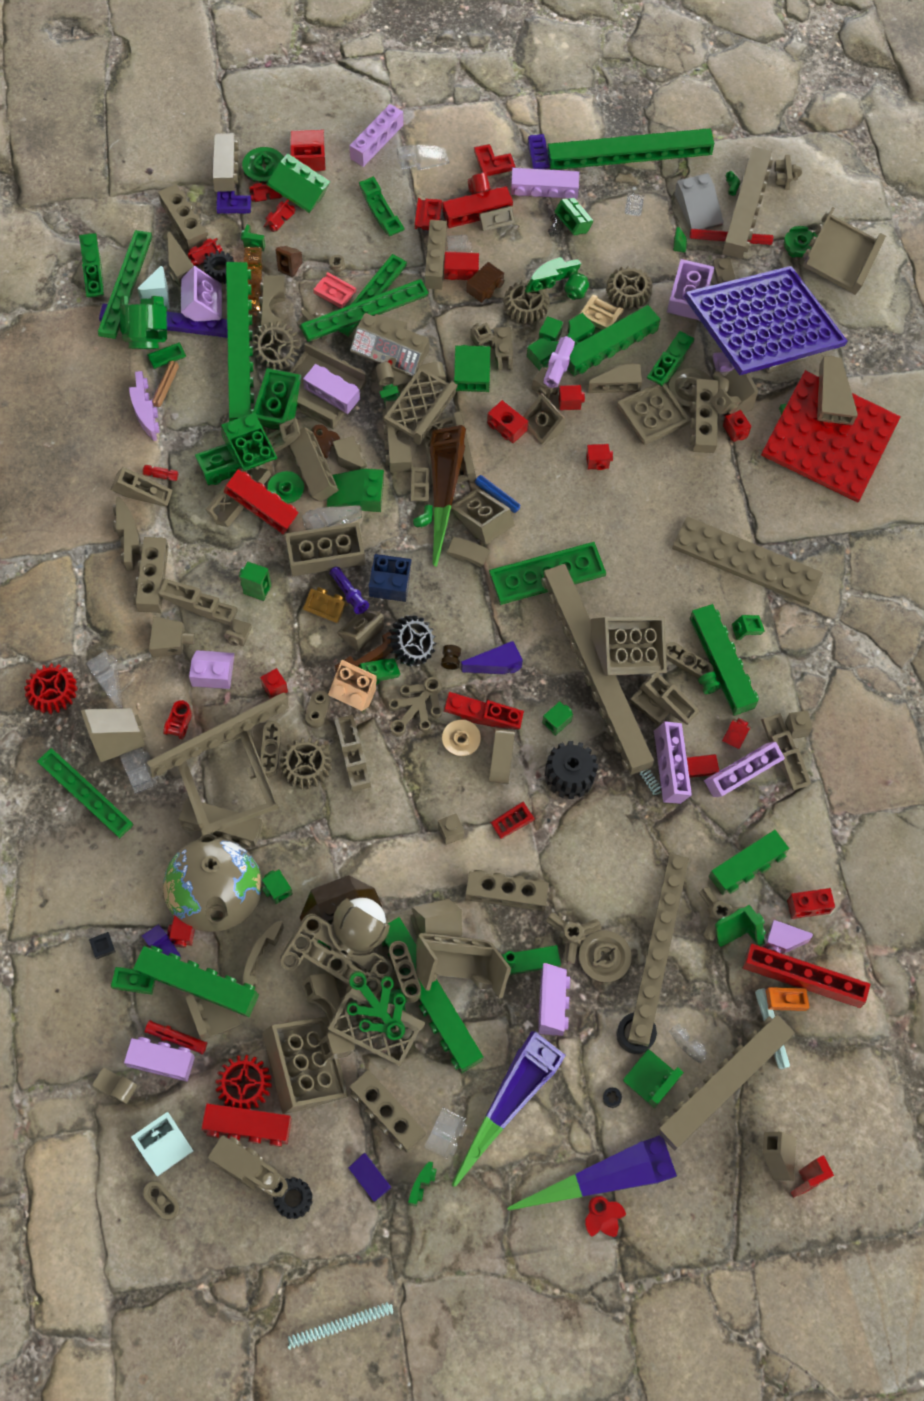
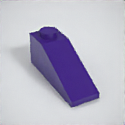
(495, 661)

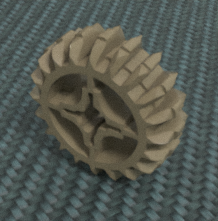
(629, 283)
(525, 306)
(261, 348)
(296, 775)

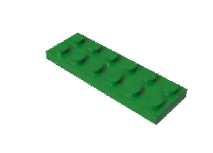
(524, 577)

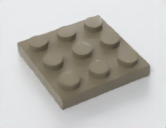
(653, 413)

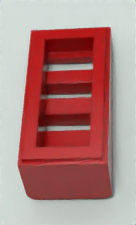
(516, 826)

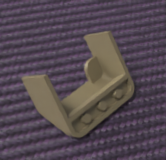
(461, 959)

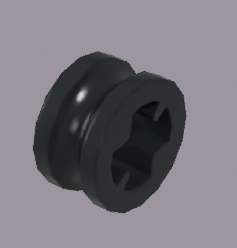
(606, 1099)

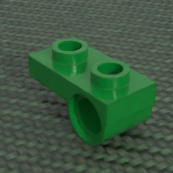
(383, 669)

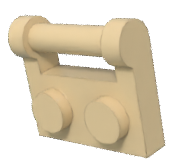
(600, 317)

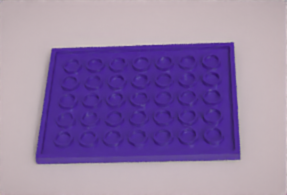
(765, 320)

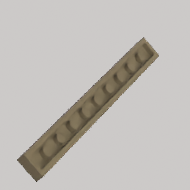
(658, 950)

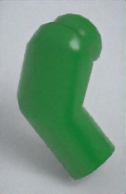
(733, 181)
(424, 519)

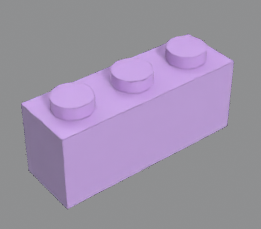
(331, 388)
(159, 1058)

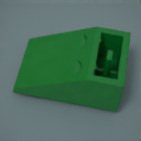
(247, 442)

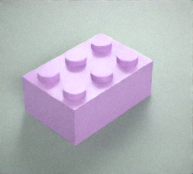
(688, 278)

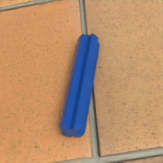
(497, 493)

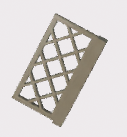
(431, 415)
(467, 462)
(408, 1019)

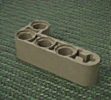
(386, 376)

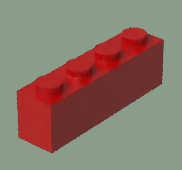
(467, 208)
(260, 501)
(246, 1124)

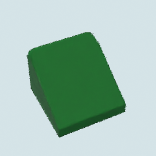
(680, 241)

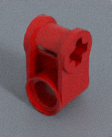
(478, 183)
(178, 723)

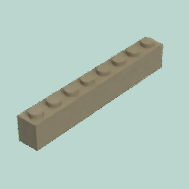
(747, 202)
(725, 1082)

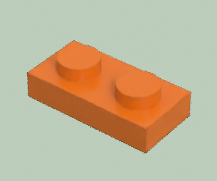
(787, 999)

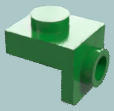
(252, 240)
(390, 393)

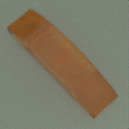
(253, 257)

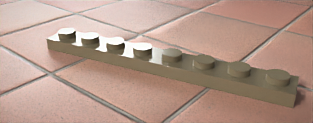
(218, 734)

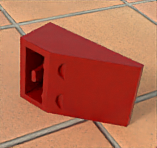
(309, 148)

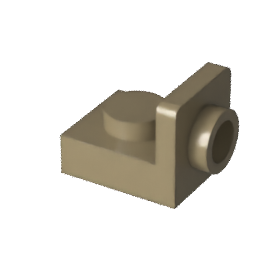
(238, 633)

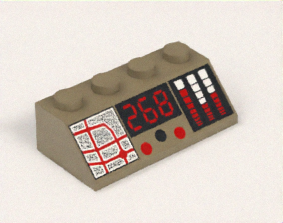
(391, 344)

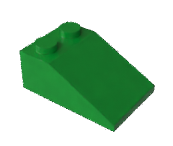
(277, 398)
(360, 489)

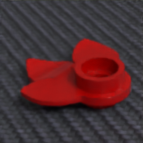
(604, 1220)

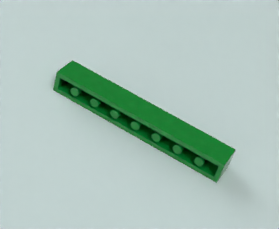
(438, 1008)

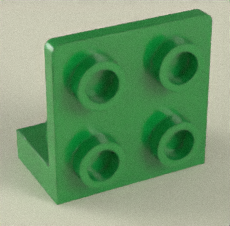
(652, 1078)

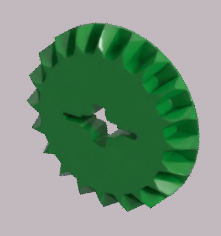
(253, 163)

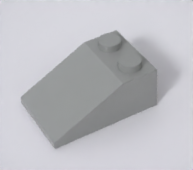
(699, 202)

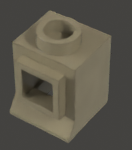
(481, 334)

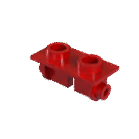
(260, 192)
(274, 219)
(198, 254)

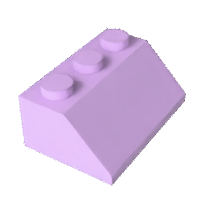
(200, 296)
(553, 1000)

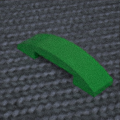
(379, 207)

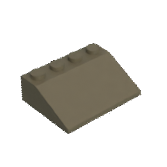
(630, 644)
(299, 1066)

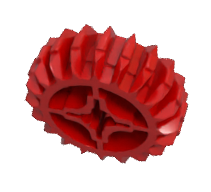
(59, 699)
(253, 1085)

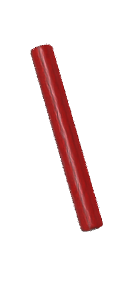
(715, 235)

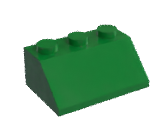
(298, 183)

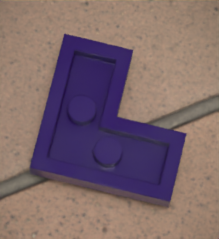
(230, 203)

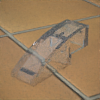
(421, 156)

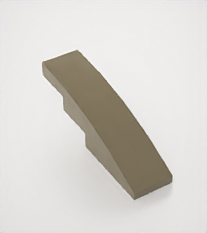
(197, 602)
(352, 753)
(793, 764)

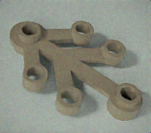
(416, 704)

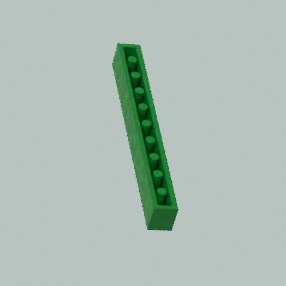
(630, 149)
(238, 340)

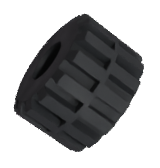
(575, 779)

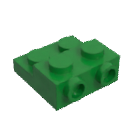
(217, 464)

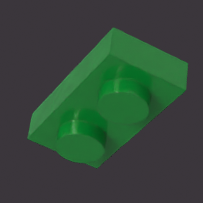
(130, 980)

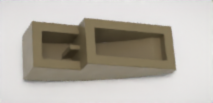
(669, 698)

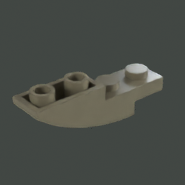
(127, 532)

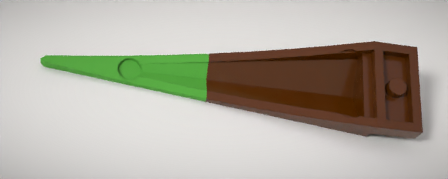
(446, 458)

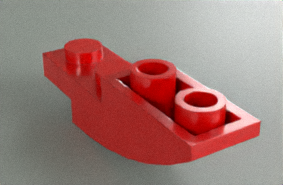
(483, 713)

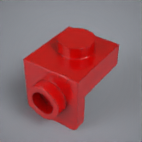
(736, 733)

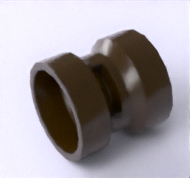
(451, 655)

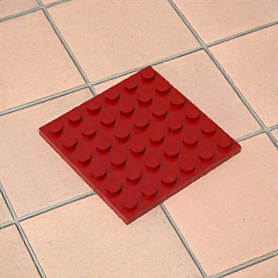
(829, 452)

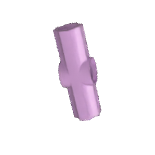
(559, 362)

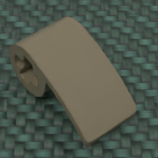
(115, 1086)

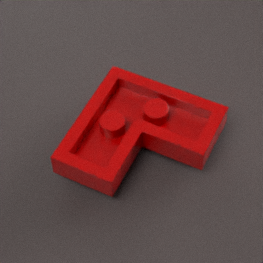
(493, 164)

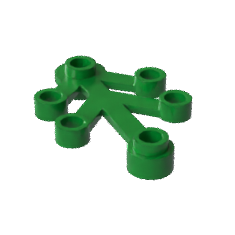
(378, 1009)

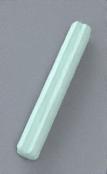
(781, 1055)

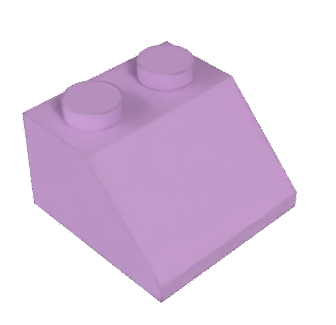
(211, 669)

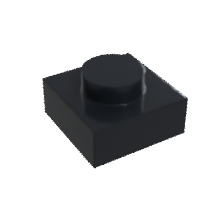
(102, 945)

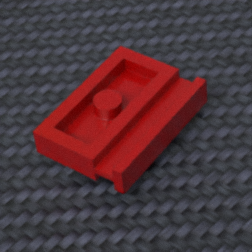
(427, 210)

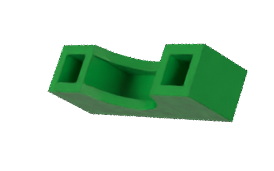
(541, 350)

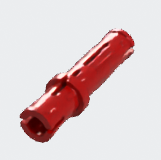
(166, 1033)

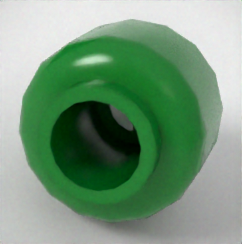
(576, 286)

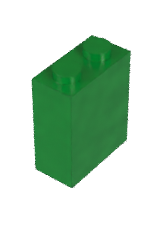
(472, 368)

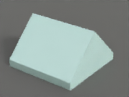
(155, 286)

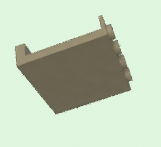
(842, 253)
(313, 405)

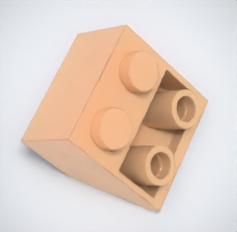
(353, 686)

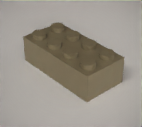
(325, 548)

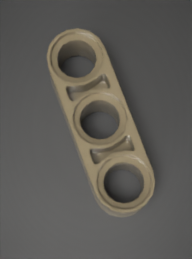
(502, 756)
(404, 961)

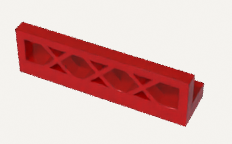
(813, 1175)

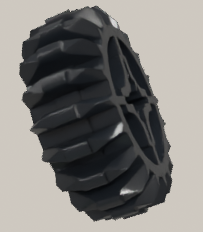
(403, 634)

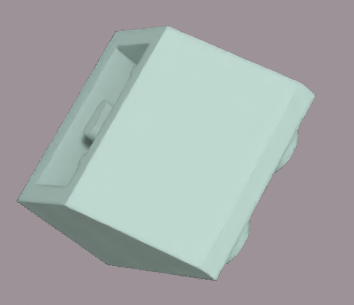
(162, 1144)

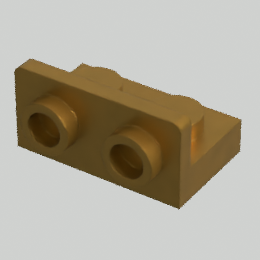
(325, 605)

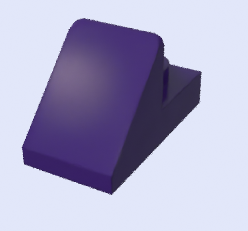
(158, 938)

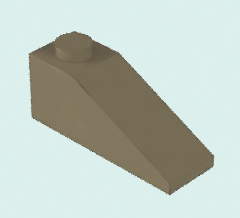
(178, 261)
(620, 379)
(140, 488)

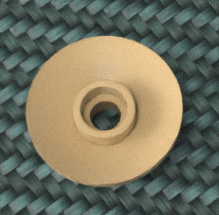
(461, 729)

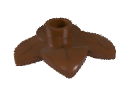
(326, 439)

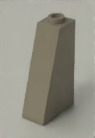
(834, 393)

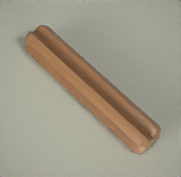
(165, 383)

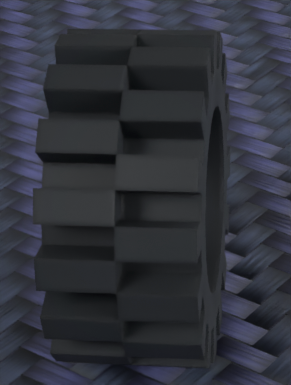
(215, 260)
(302, 1207)

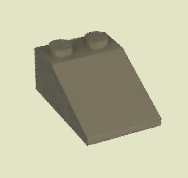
(483, 515)

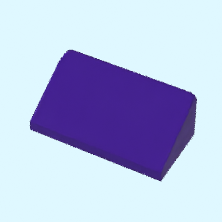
(369, 1177)

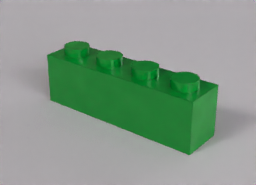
(749, 862)

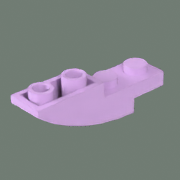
(144, 407)

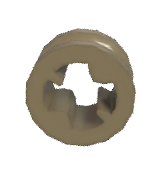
(337, 258)

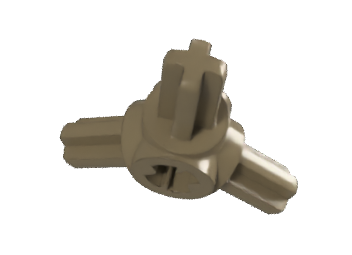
(714, 907)
(573, 942)

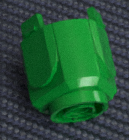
(143, 323)

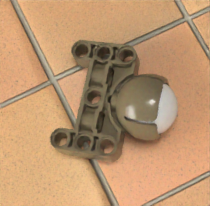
(357, 929)

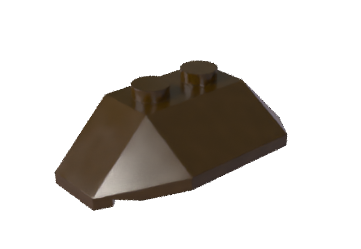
(326, 898)

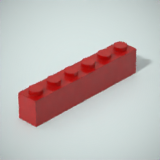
(806, 976)

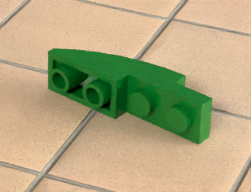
(91, 265)
(551, 271)
(671, 359)

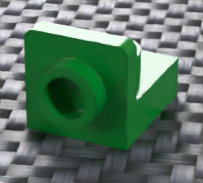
(747, 625)

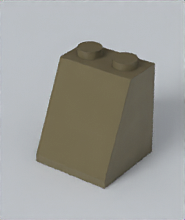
(113, 731)

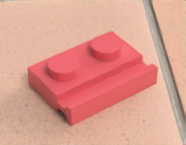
(334, 290)

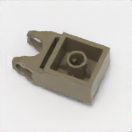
(246, 1166)

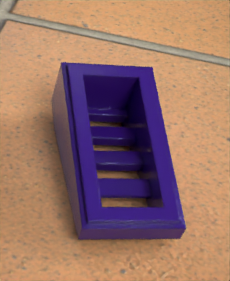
(534, 142)

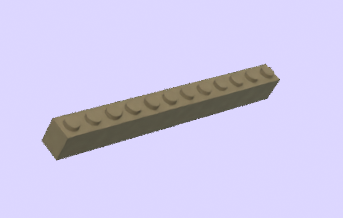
(605, 688)

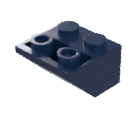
(390, 577)

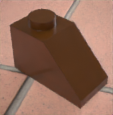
(288, 260)

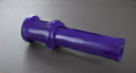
(353, 595)

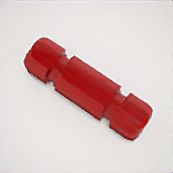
(159, 472)

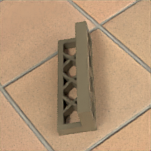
(231, 509)

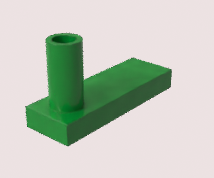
(532, 959)

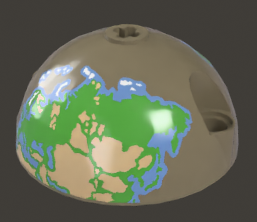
(230, 886)

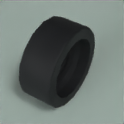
(627, 1046)

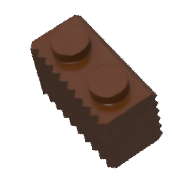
(485, 282)

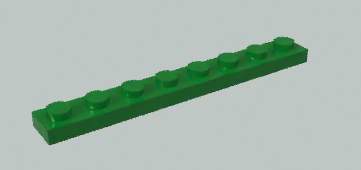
(125, 283)
(353, 314)

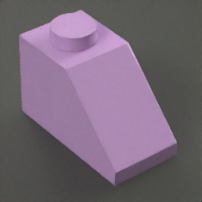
(785, 938)

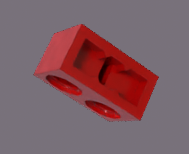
(811, 903)

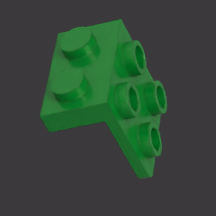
(740, 923)

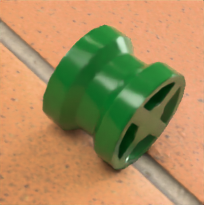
(709, 683)

